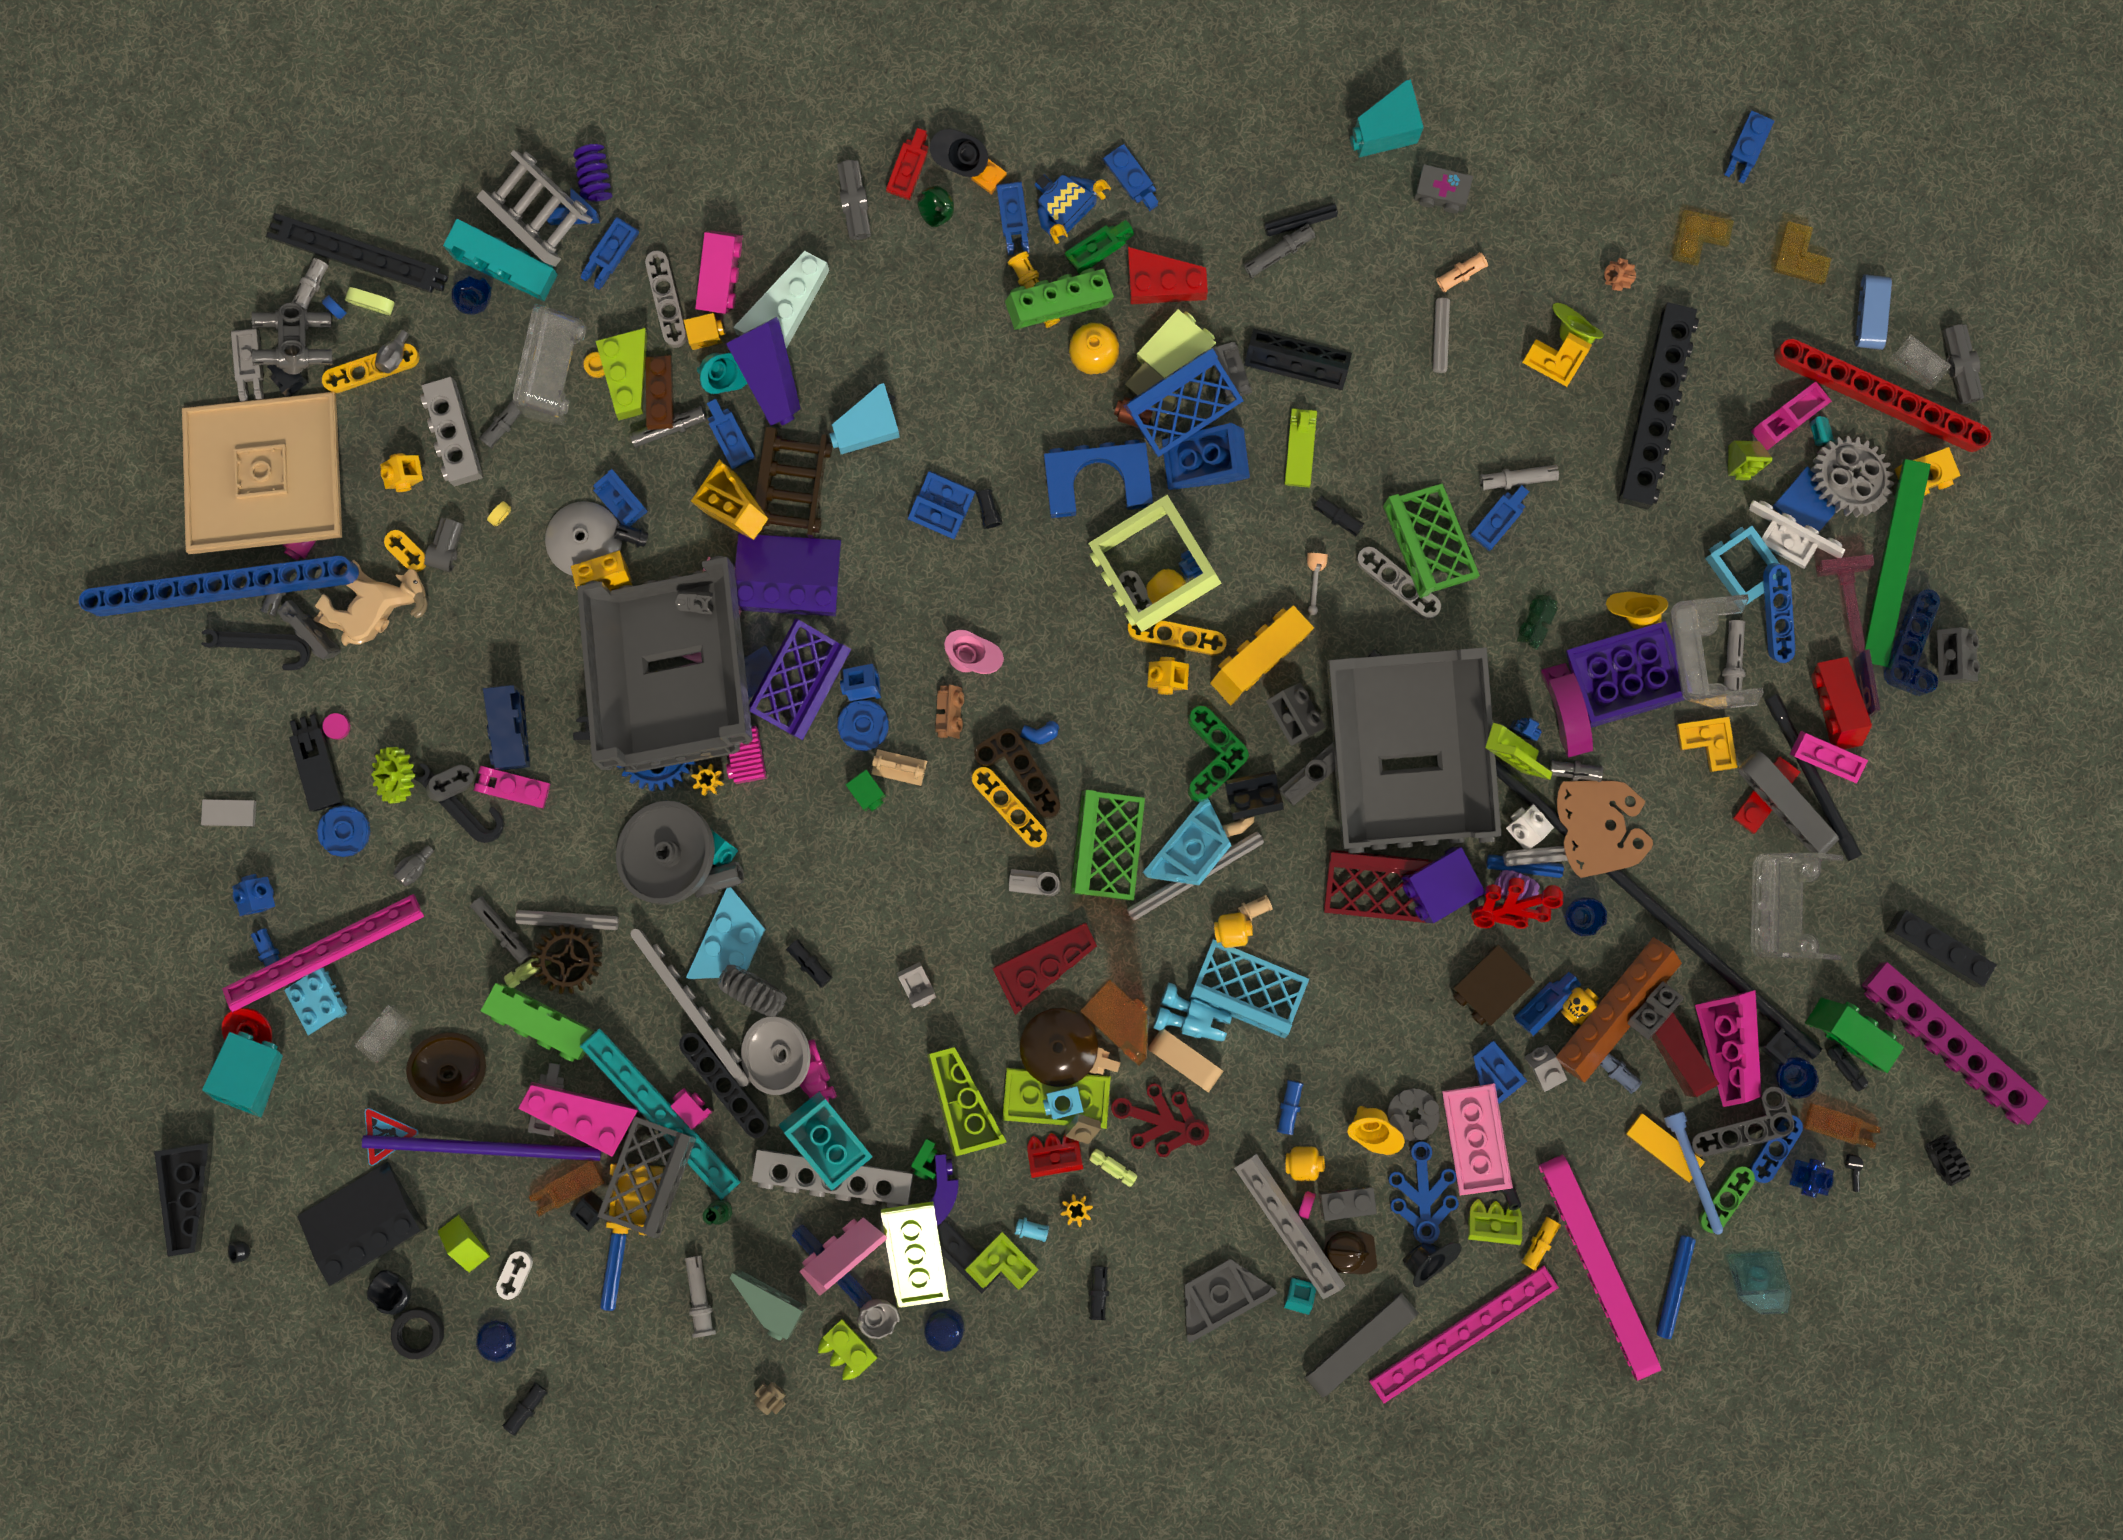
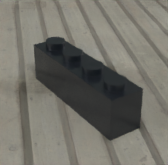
(1940, 948)

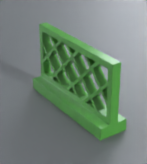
(1412, 550)
(1085, 844)

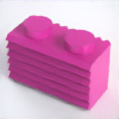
(748, 762)

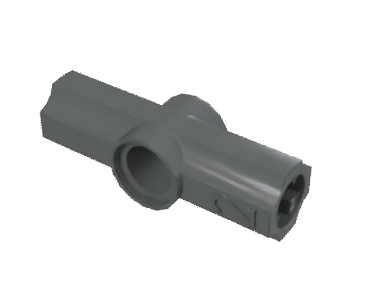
(854, 200)
(1964, 364)
(1302, 783)

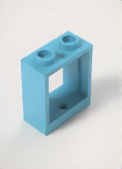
(1725, 574)

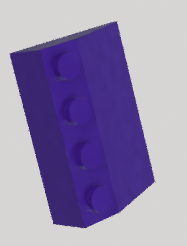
(787, 575)
(1627, 673)

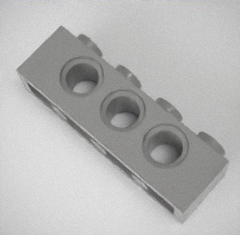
(433, 397)

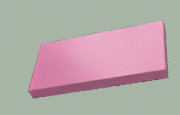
(1477, 1139)

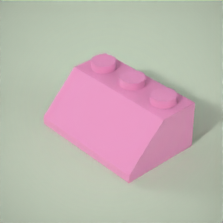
(841, 1254)

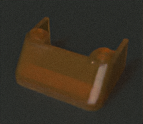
(1120, 1020)

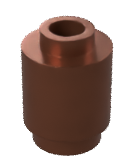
(1126, 418)

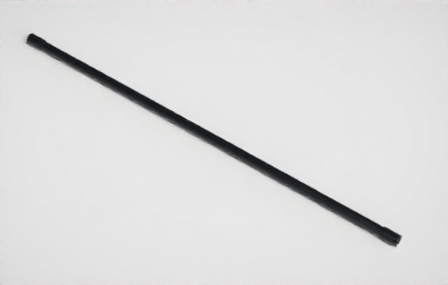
(1800, 1038)

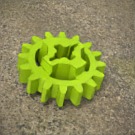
(393, 774)

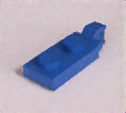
(1131, 176)
(729, 436)
(1500, 519)
(1526, 728)
(1546, 1003)

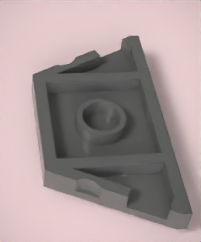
(1221, 1296)

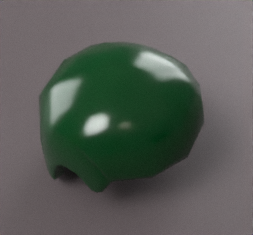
(934, 197)

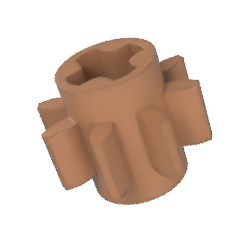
(1620, 274)

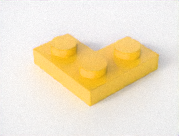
(1559, 364)
(1715, 736)

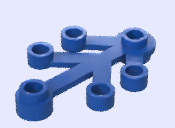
(1424, 1197)

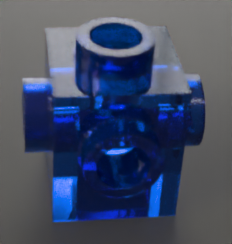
(1812, 1177)

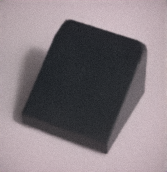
(587, 1210)

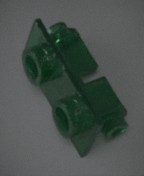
(1541, 610)

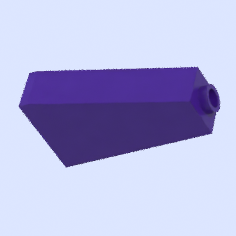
(767, 370)

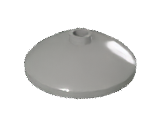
(585, 517)
(764, 1057)

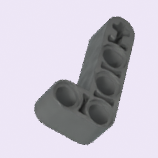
(1741, 1129)

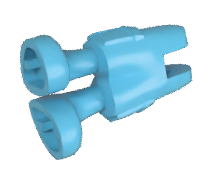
(1198, 1018)

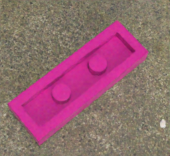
(1828, 757)

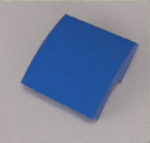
(1804, 503)
(942, 505)

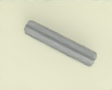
(1441, 335)
(1535, 856)

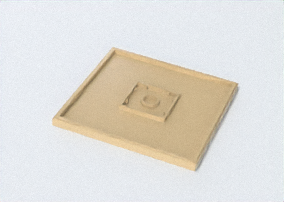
(261, 473)

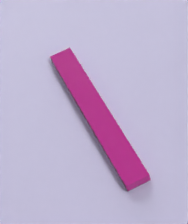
(322, 953)
(1463, 1334)

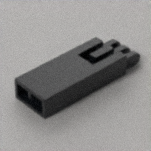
(316, 772)

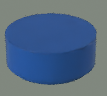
(334, 307)

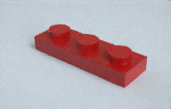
(1754, 809)

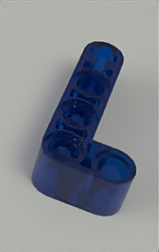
(1916, 641)

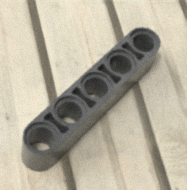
(1787, 803)
(1364, 1344)

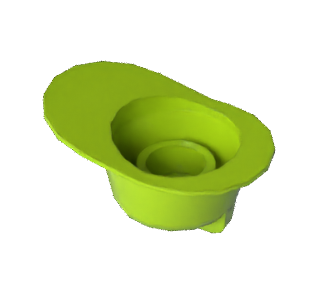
(1575, 324)

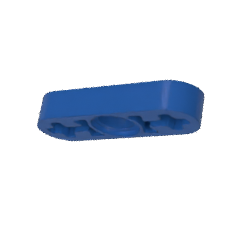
(1772, 1169)

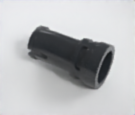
(990, 516)

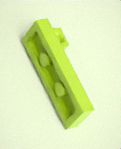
(1300, 448)

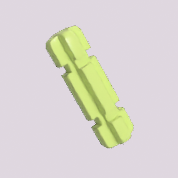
(522, 973)
(1113, 1167)

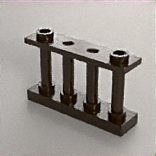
(770, 468)

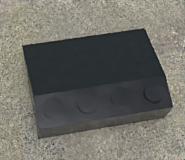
(360, 1224)

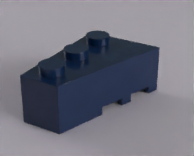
(507, 727)

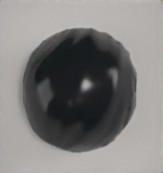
(389, 1292)

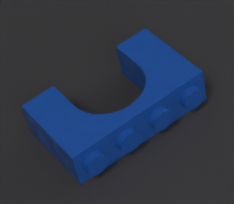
(1127, 459)

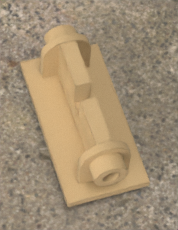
(899, 767)

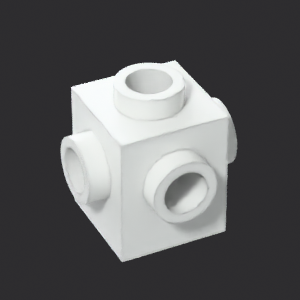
(1529, 826)

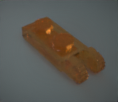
(1838, 1125)
(569, 1187)

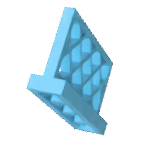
(1247, 1011)

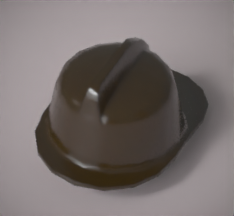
(1351, 1252)

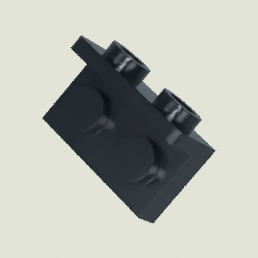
(1253, 795)

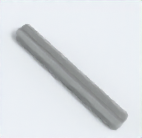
(555, 918)

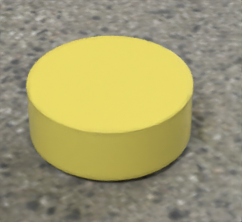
(499, 514)

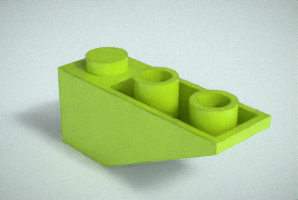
(1747, 459)

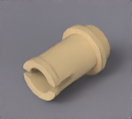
(1255, 907)

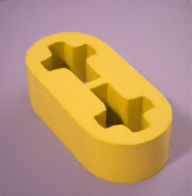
(401, 554)

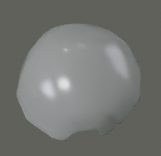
(877, 1318)

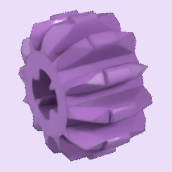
(1530, 886)

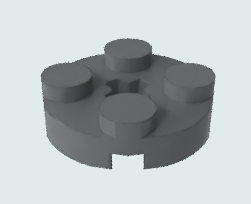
(1427, 1109)

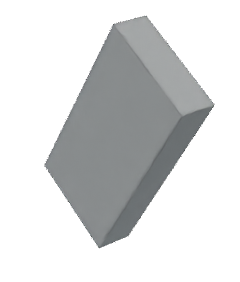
(228, 813)

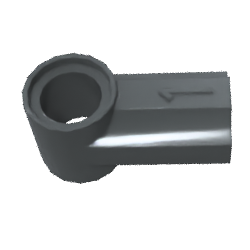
(443, 549)
(720, 878)

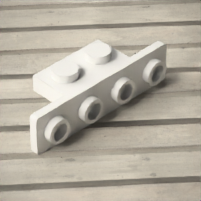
(1791, 539)

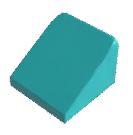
(1821, 430)
(1300, 1296)

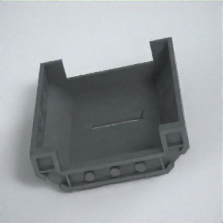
(1412, 710)
(673, 712)

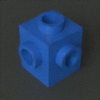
(253, 895)

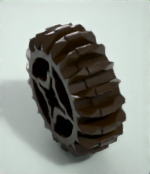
(543, 955)

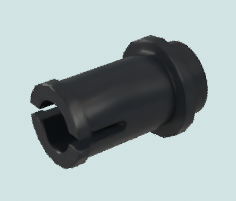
(631, 535)

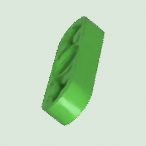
(1732, 1179)

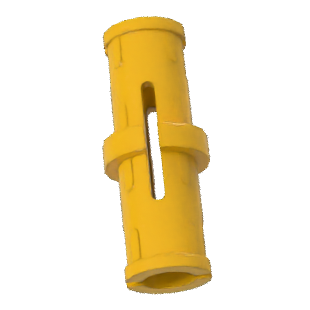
(1541, 1243)

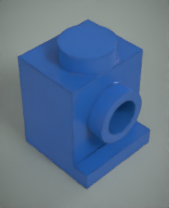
(861, 682)

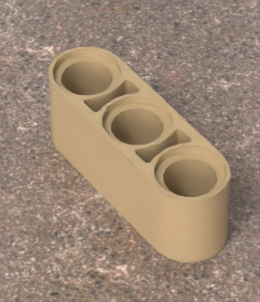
(1185, 1060)

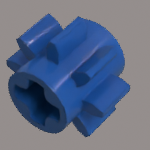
(1189, 566)

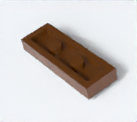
(659, 392)

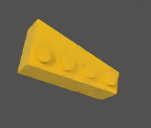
(1261, 654)

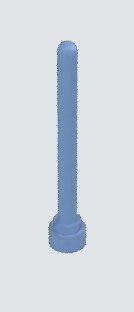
(1677, 1124)

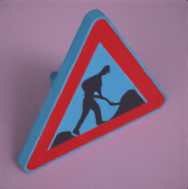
(383, 1125)

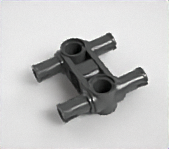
(291, 353)

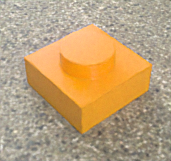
(990, 177)

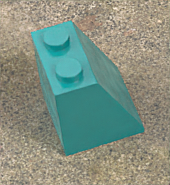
(1389, 123)
(244, 1073)

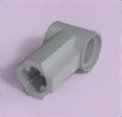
(1031, 882)

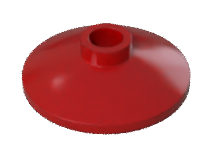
(244, 1017)

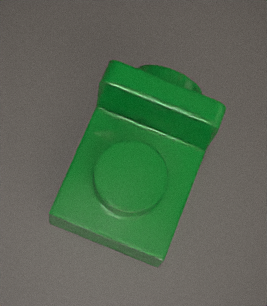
(925, 1154)

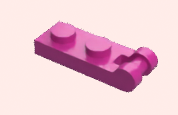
(513, 787)

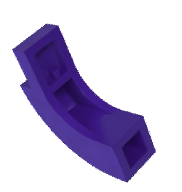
(946, 1189)

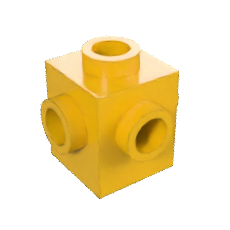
(401, 472)
(1168, 675)

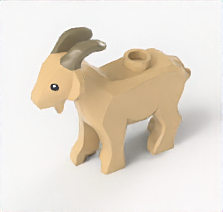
(371, 606)

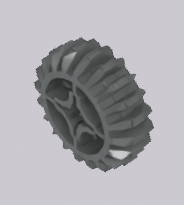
(751, 990)

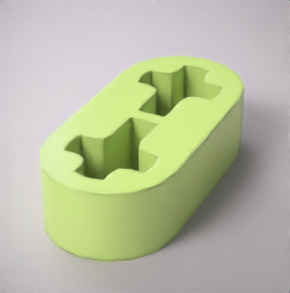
(369, 301)

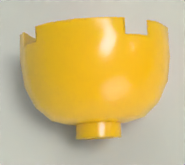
(1094, 348)

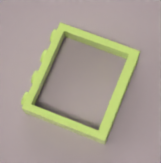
(1174, 600)

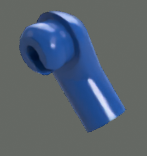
(1041, 735)

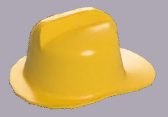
(1638, 608)
(1375, 1132)

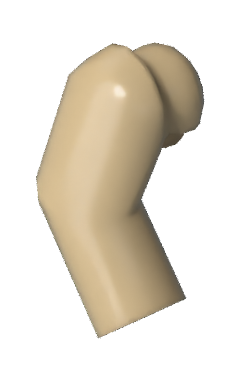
(1238, 827)

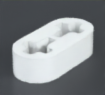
(520, 1277)

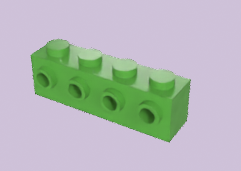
(1058, 298)

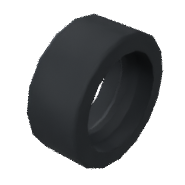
(399, 1323)

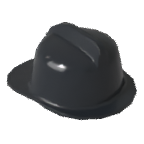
(959, 152)
(1428, 1260)

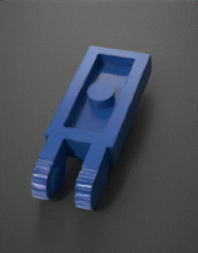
(1749, 144)
(1013, 214)
(610, 251)

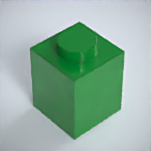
(866, 791)

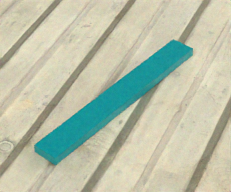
(658, 1110)

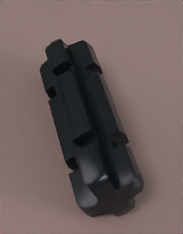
(1847, 1067)

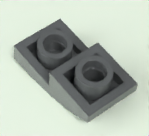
(1655, 1010)

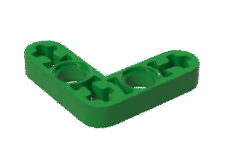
(1223, 750)

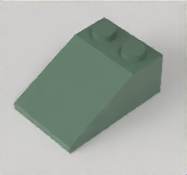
(772, 1308)

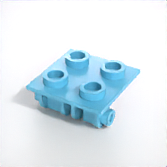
(315, 1000)

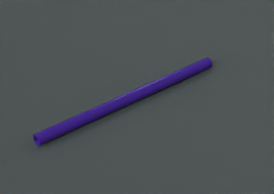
(481, 1147)

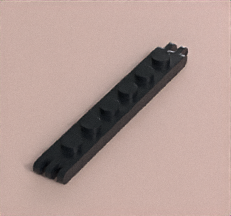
(356, 254)

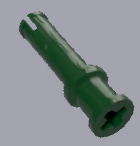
(717, 1207)

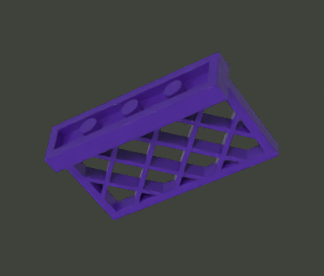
(818, 685)

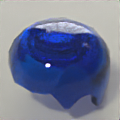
(465, 291)
(1595, 916)
(1803, 1072)
(944, 1330)
(496, 1341)

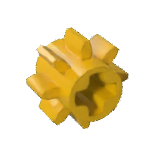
(700, 778)
(1084, 1208)

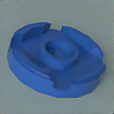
(863, 725)
(351, 834)

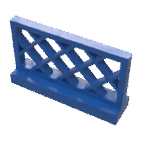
(1170, 384)

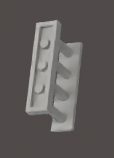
(512, 217)

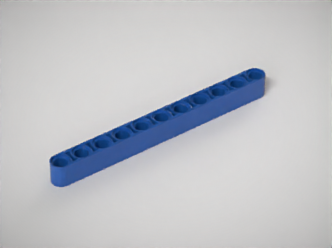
(207, 584)

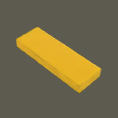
(1660, 1145)

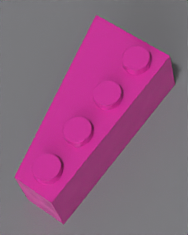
(1732, 1045)
(585, 1117)

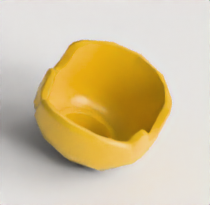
(1163, 584)

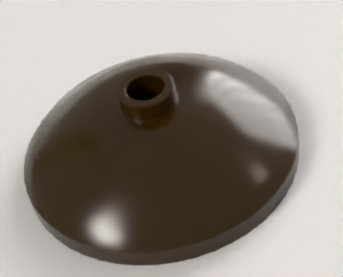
(1078, 1051)
(444, 1056)

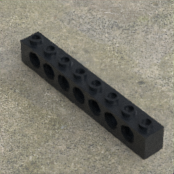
(1672, 317)

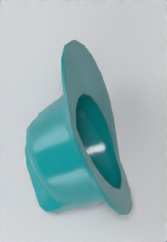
(720, 373)

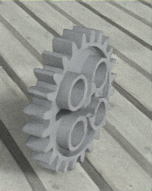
(1852, 476)

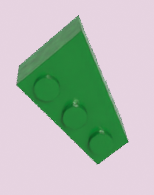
(1856, 1033)

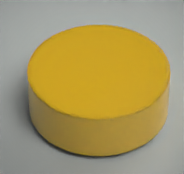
(593, 365)

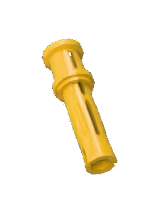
(1027, 276)

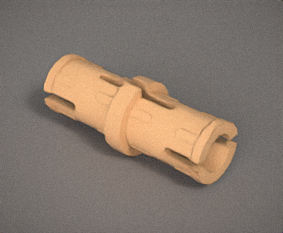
(1462, 272)

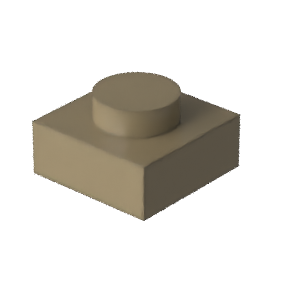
(1083, 1128)

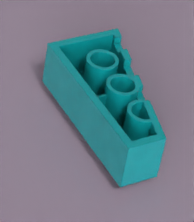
(500, 260)

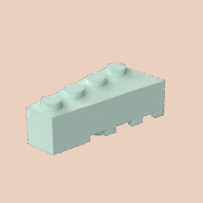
(788, 297)

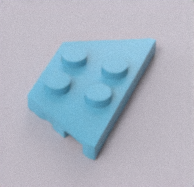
(1192, 848)
(729, 939)

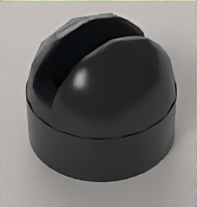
(238, 1251)

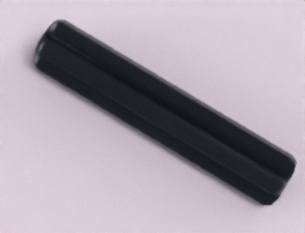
(1300, 219)

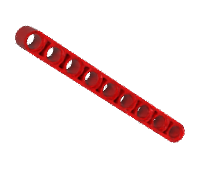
(1894, 395)

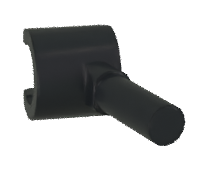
(1856, 1163)

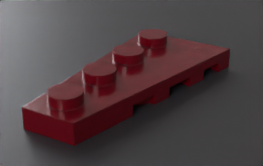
(1035, 969)

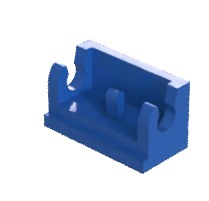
(619, 499)

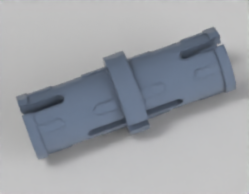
(1620, 1073)

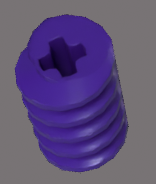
(590, 173)

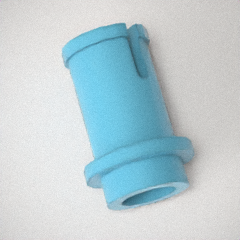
(1031, 1230)

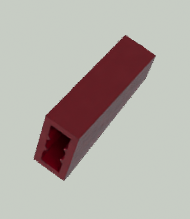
(1683, 1058)

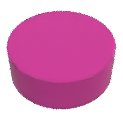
(336, 726)
(1307, 1204)

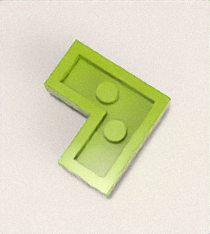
(1002, 1257)

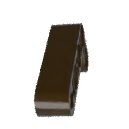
(1023, 776)

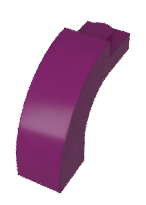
(1570, 709)

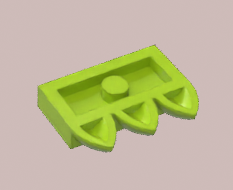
(1494, 1225)
(847, 1349)

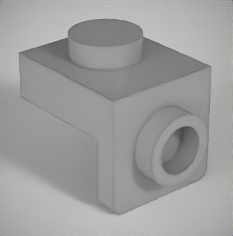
(916, 985)
(1546, 1067)

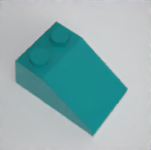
(825, 1141)

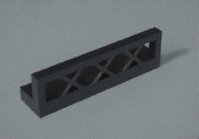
(1297, 361)

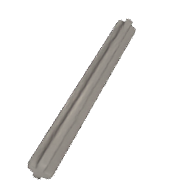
(1175, 888)

